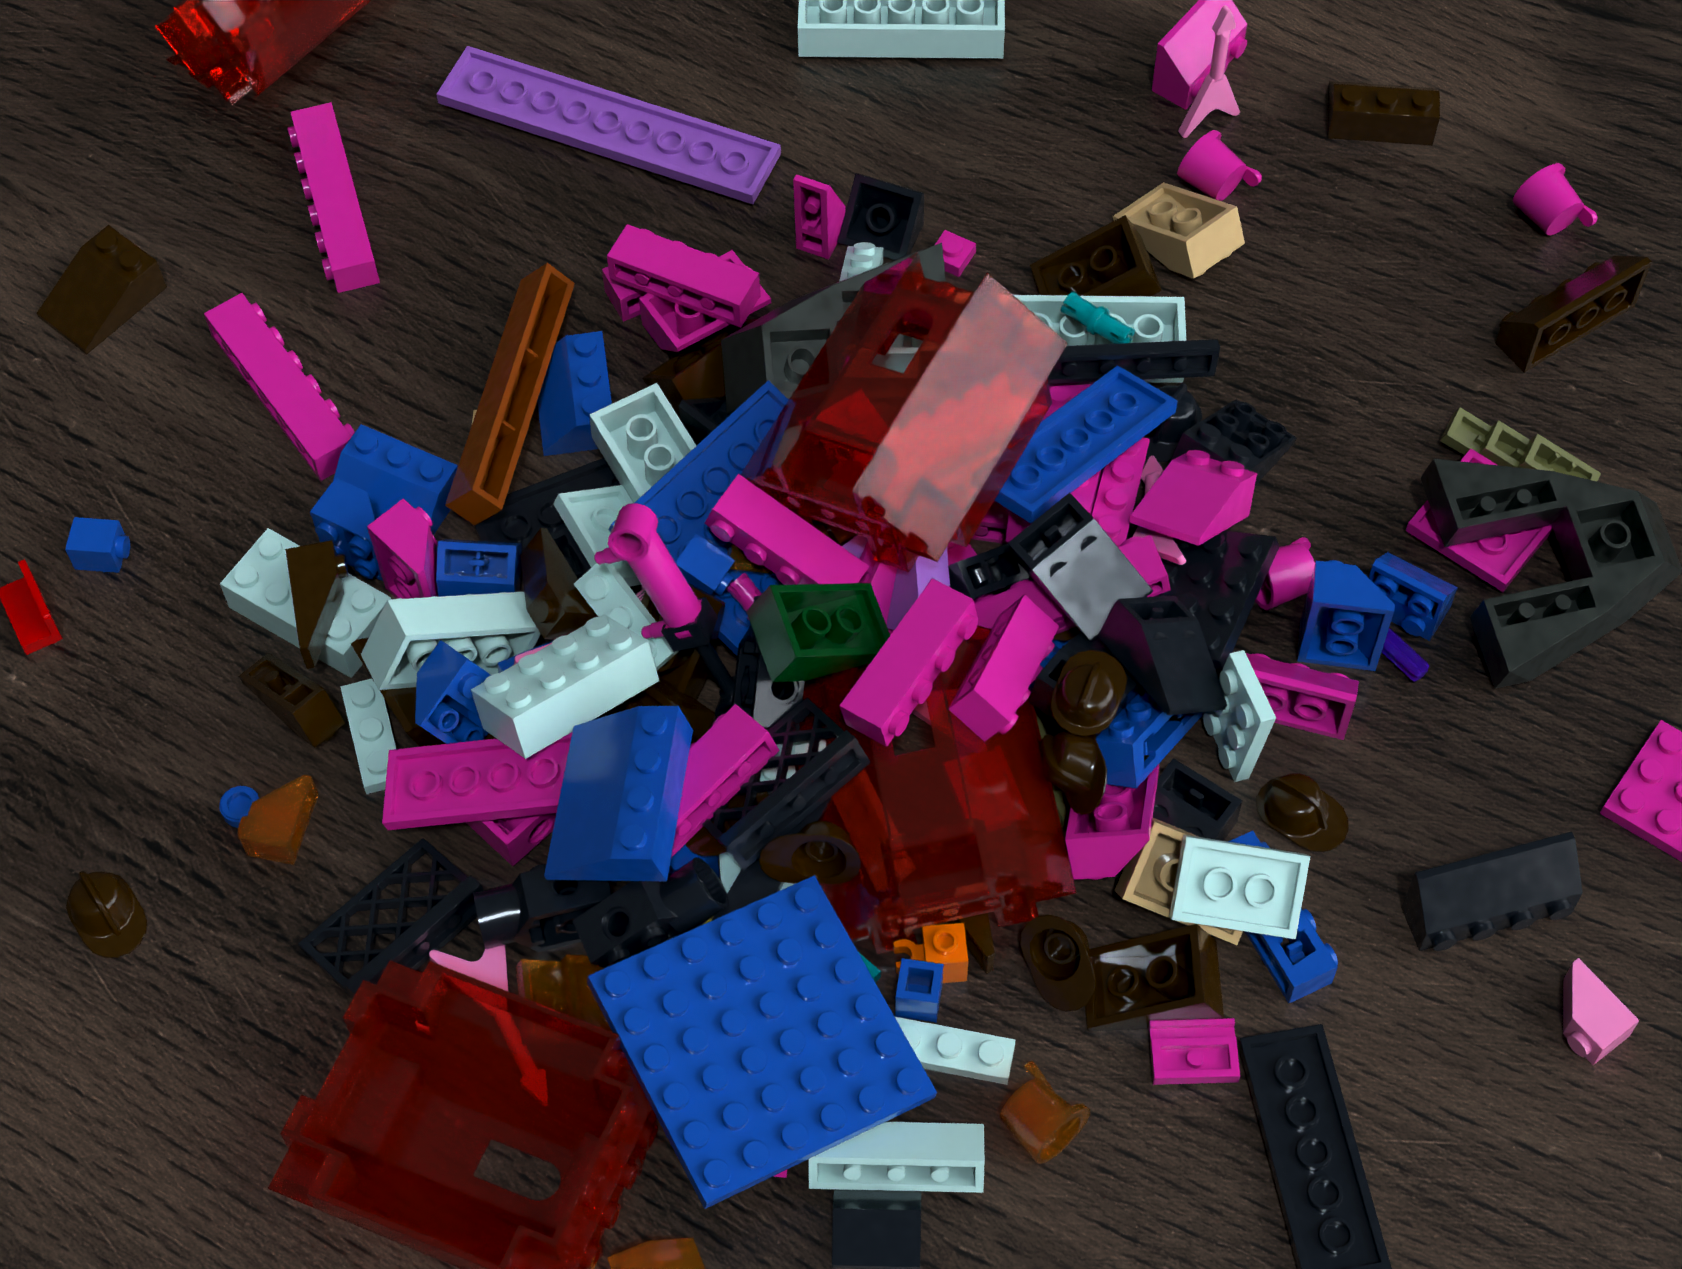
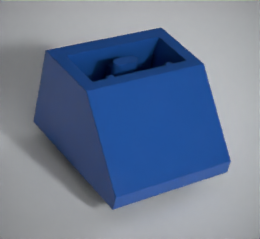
(343, 518)
(477, 567)
(1418, 596)
(445, 696)

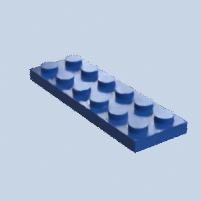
(1083, 440)

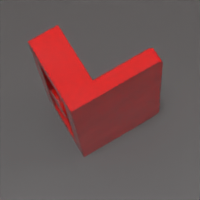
(29, 612)

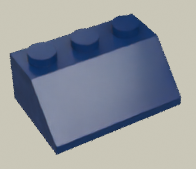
(571, 391)
(396, 471)
(1343, 618)

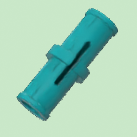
(1097, 319)

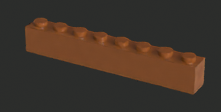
(510, 395)

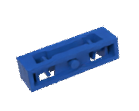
(1139, 732)
(1307, 961)

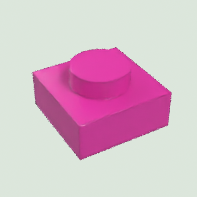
(956, 252)

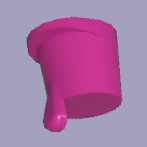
(1215, 168)
(1552, 201)
(1288, 575)

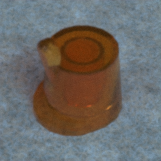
(1042, 1118)

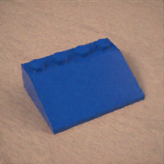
(621, 797)

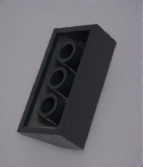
(1493, 892)

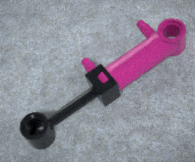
(686, 619)

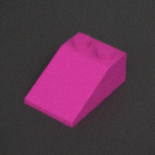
(1196, 498)

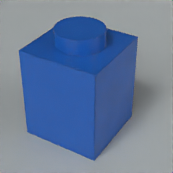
(97, 545)
(705, 566)
(919, 990)

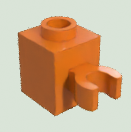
(940, 945)

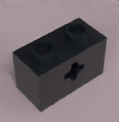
(986, 572)

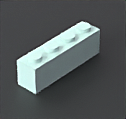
(905, 1159)

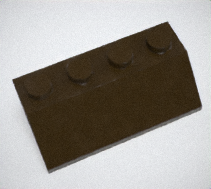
(1572, 310)

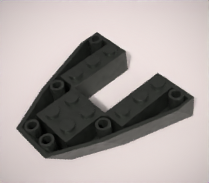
(790, 337)
(1606, 534)

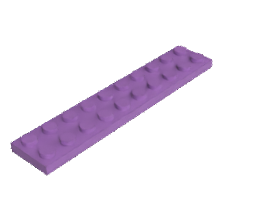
(610, 124)

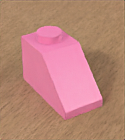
(1593, 1015)

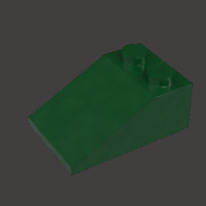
(817, 629)

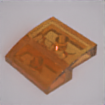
(561, 987)

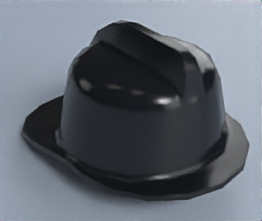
(1168, 434)

